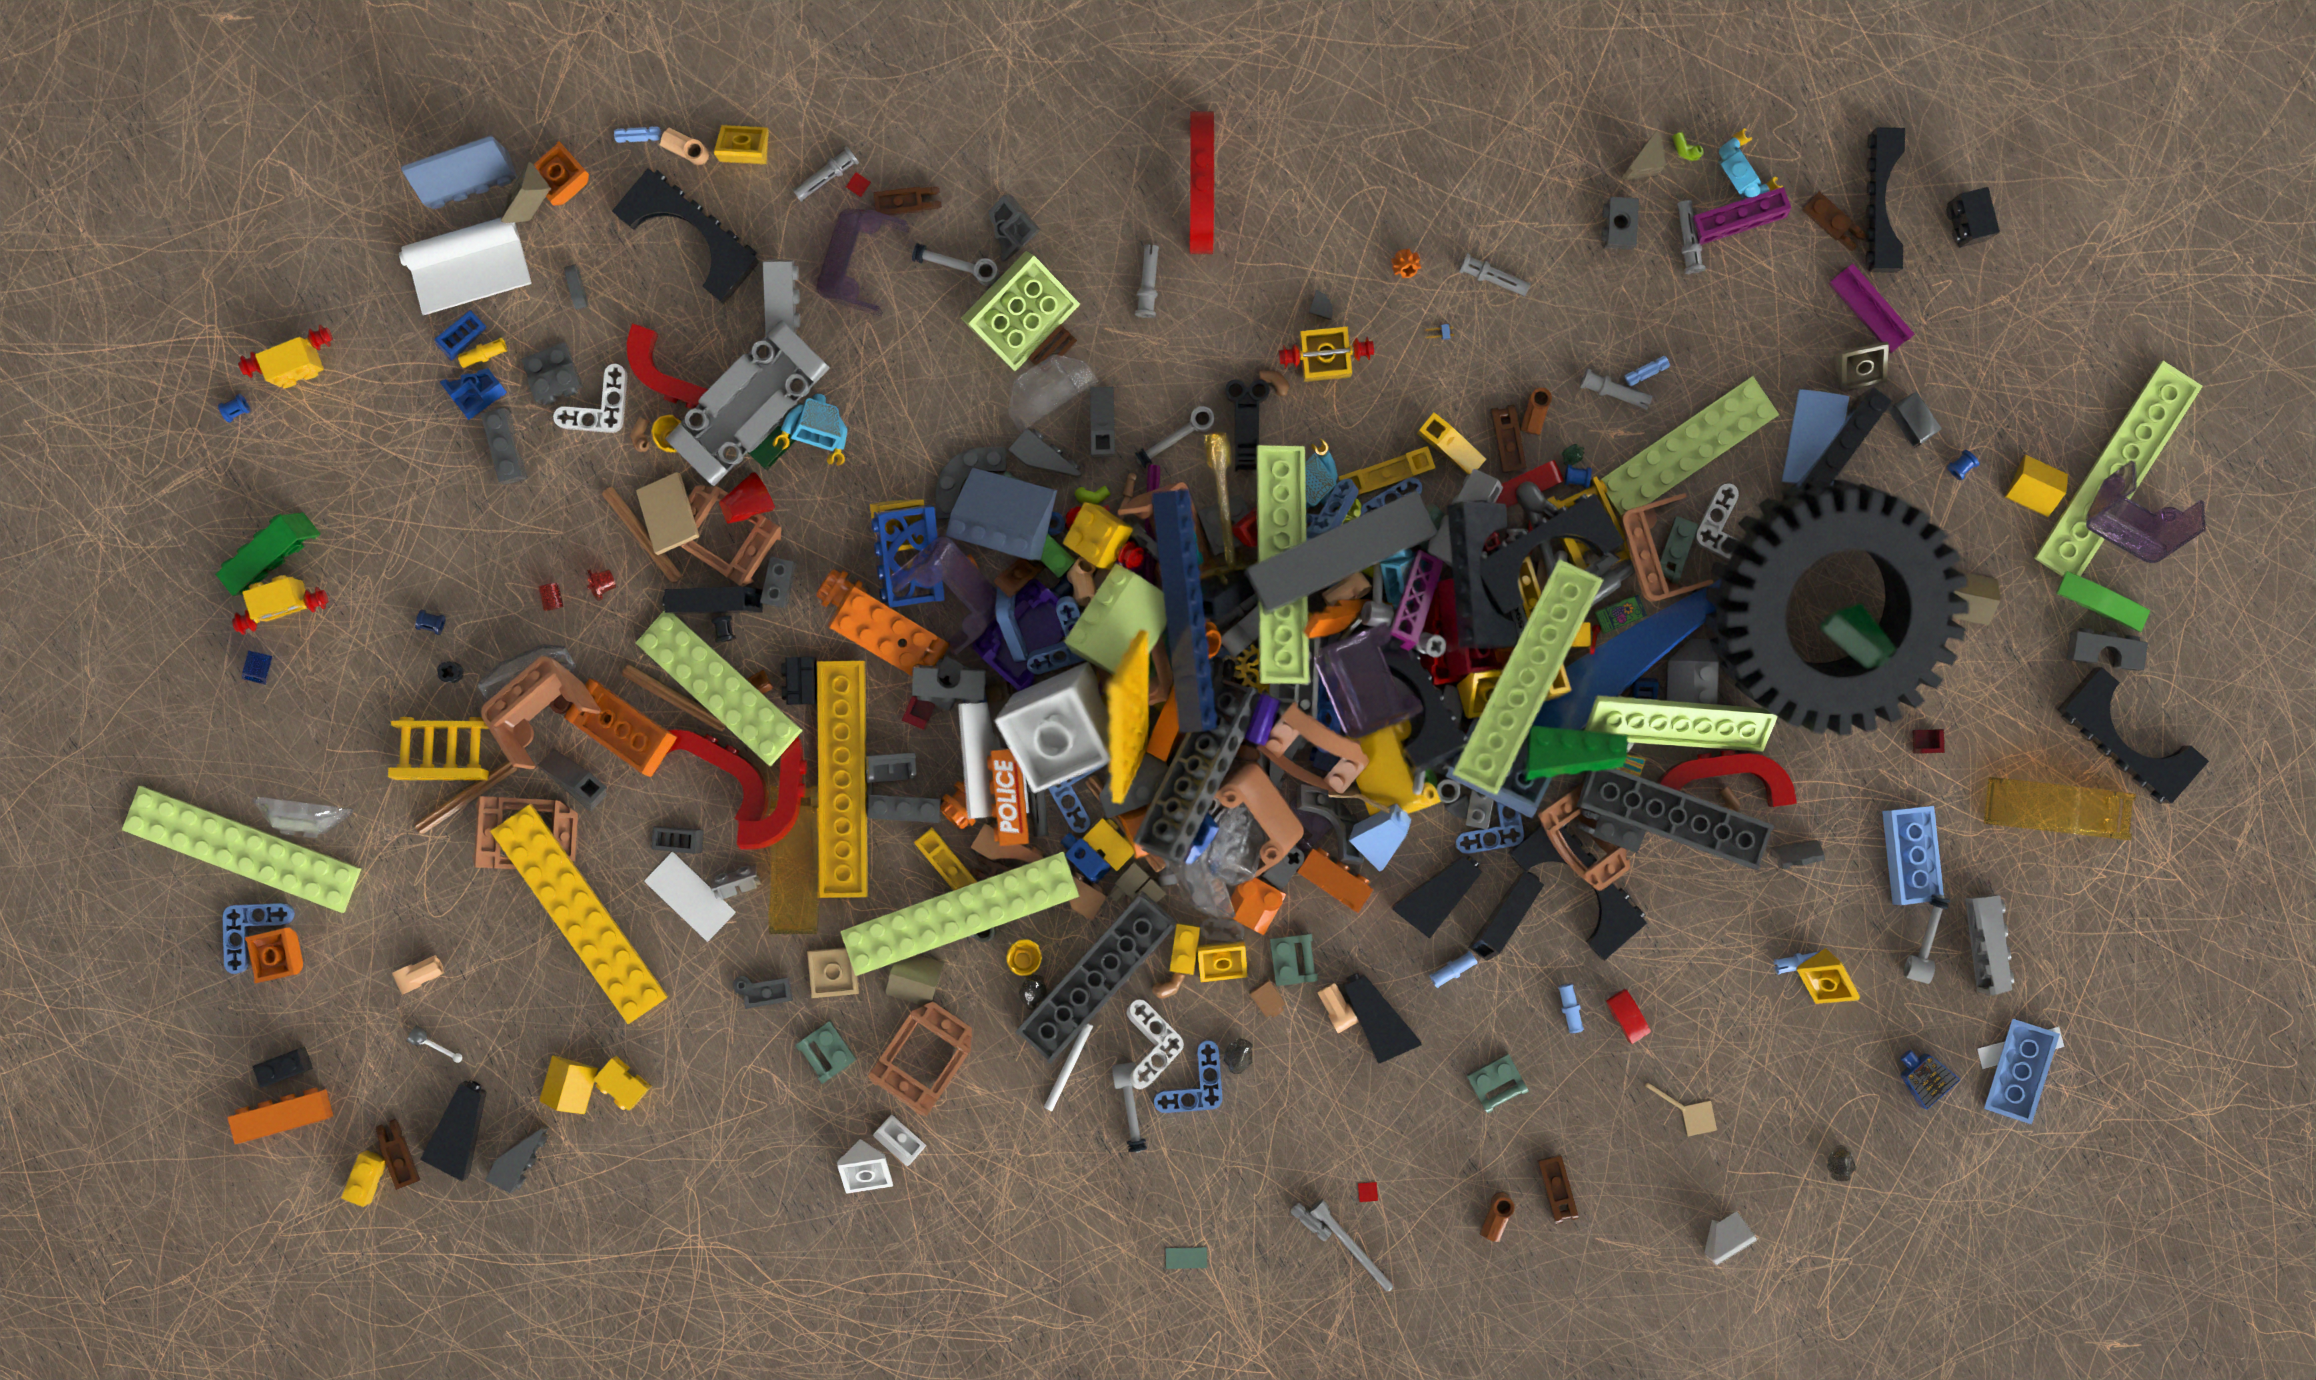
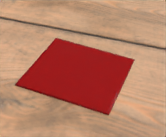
(858, 184)
(1368, 1192)

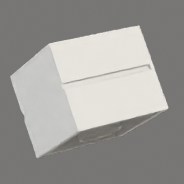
(1057, 727)

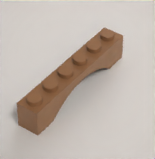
(1090, 895)

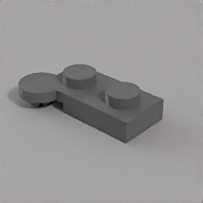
(763, 992)

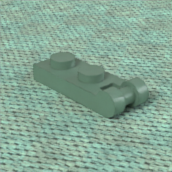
(1677, 548)

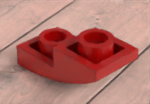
(1628, 1015)

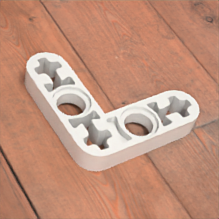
(602, 414)
(1715, 528)
(1159, 1040)

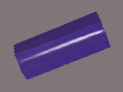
(1263, 719)

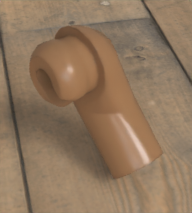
(1730, 798)

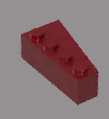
(1461, 660)

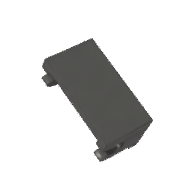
(890, 767)

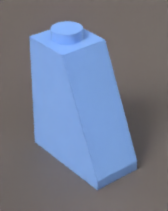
(1381, 835)

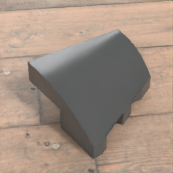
(1012, 226)
(1798, 854)

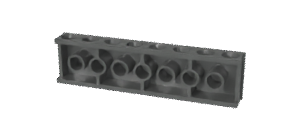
(1341, 552)
(1197, 774)
(1676, 816)
(1096, 977)

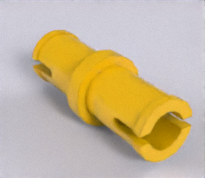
(482, 352)

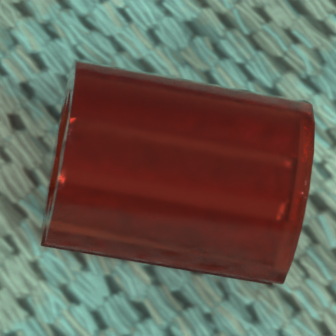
(551, 596)

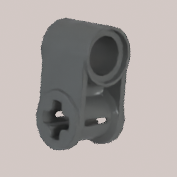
(1283, 871)

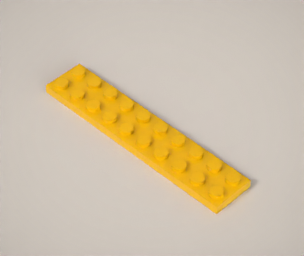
(842, 779)
(579, 913)

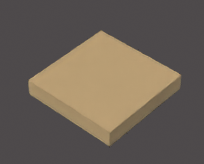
(831, 973)

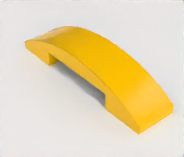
(1391, 471)

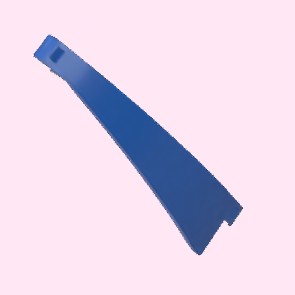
(1623, 661)

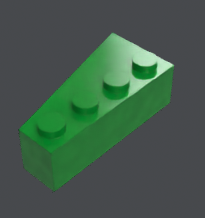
(266, 551)
(1572, 751)

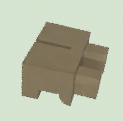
(1131, 881)

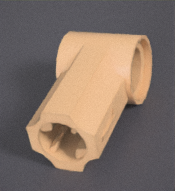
(683, 146)
(1082, 578)
(1352, 587)
(413, 976)
(1339, 1012)

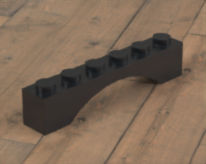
(1885, 248)

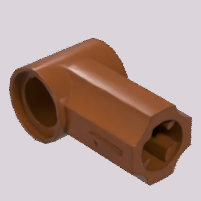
(1535, 413)
(1497, 1219)

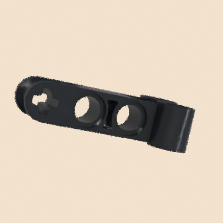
(1246, 422)

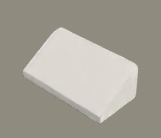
(899, 1140)

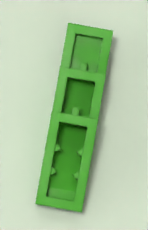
(2103, 601)

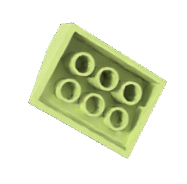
(1020, 310)
(1115, 616)

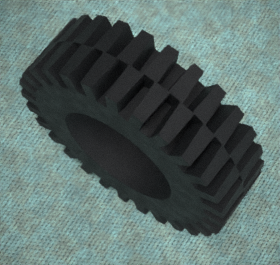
(1774, 556)

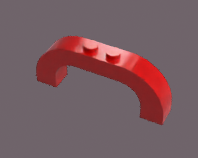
(1201, 182)
(640, 357)
(727, 758)
(1775, 779)
(772, 829)

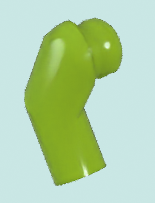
(1685, 150)
(1091, 497)

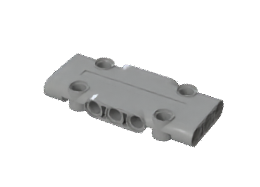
(747, 403)

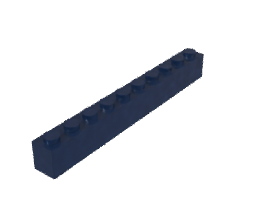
(1184, 610)

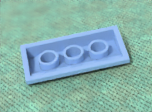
(1814, 425)
(1912, 854)
(2021, 1071)

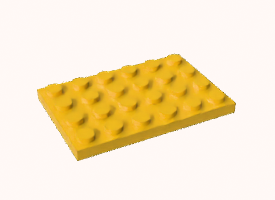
(1128, 716)

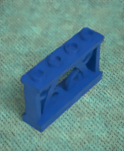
(927, 528)

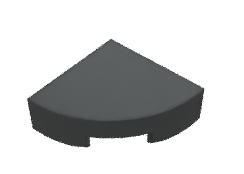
(1321, 306)
(1459, 807)

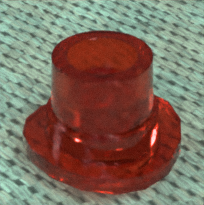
(600, 583)

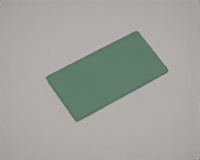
(1186, 1258)

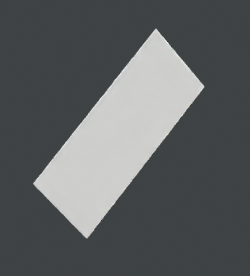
(689, 896)

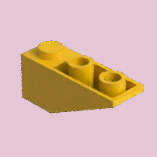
(1451, 444)

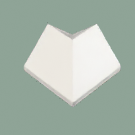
(864, 1169)
(1727, 1238)

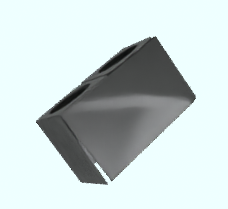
(1914, 419)

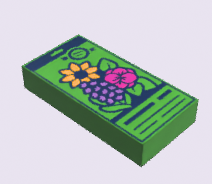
(1620, 614)

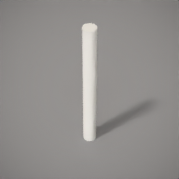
(1068, 1066)

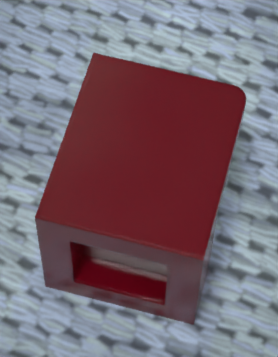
(918, 712)
(1928, 741)

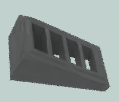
(692, 839)

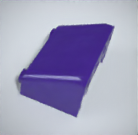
(1039, 626)

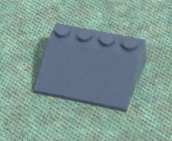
(460, 172)
(1002, 514)
(1515, 791)

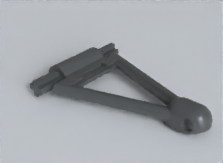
(1534, 503)

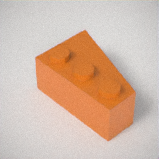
(1335, 879)

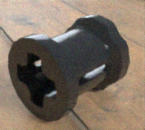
(723, 629)
(443, 673)

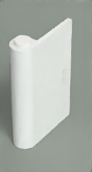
(466, 265)
(977, 744)

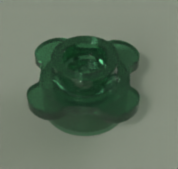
(1573, 454)

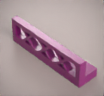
(1742, 215)
(1871, 307)
(1421, 599)

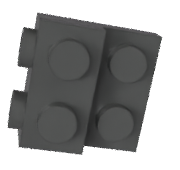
(552, 374)

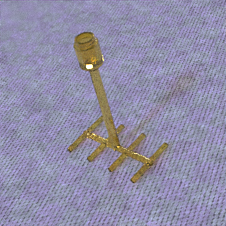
(1219, 458)

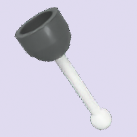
(418, 1037)

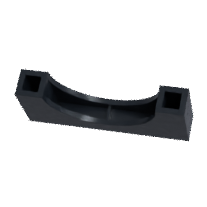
(655, 198)
(1857, 425)
(1582, 522)
(1476, 619)
(2090, 712)
(1439, 734)
(1616, 916)

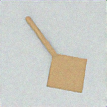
(1353, 792)
(1697, 1117)

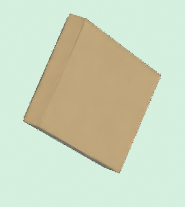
(667, 513)

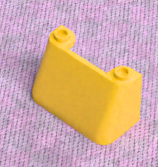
(1387, 775)

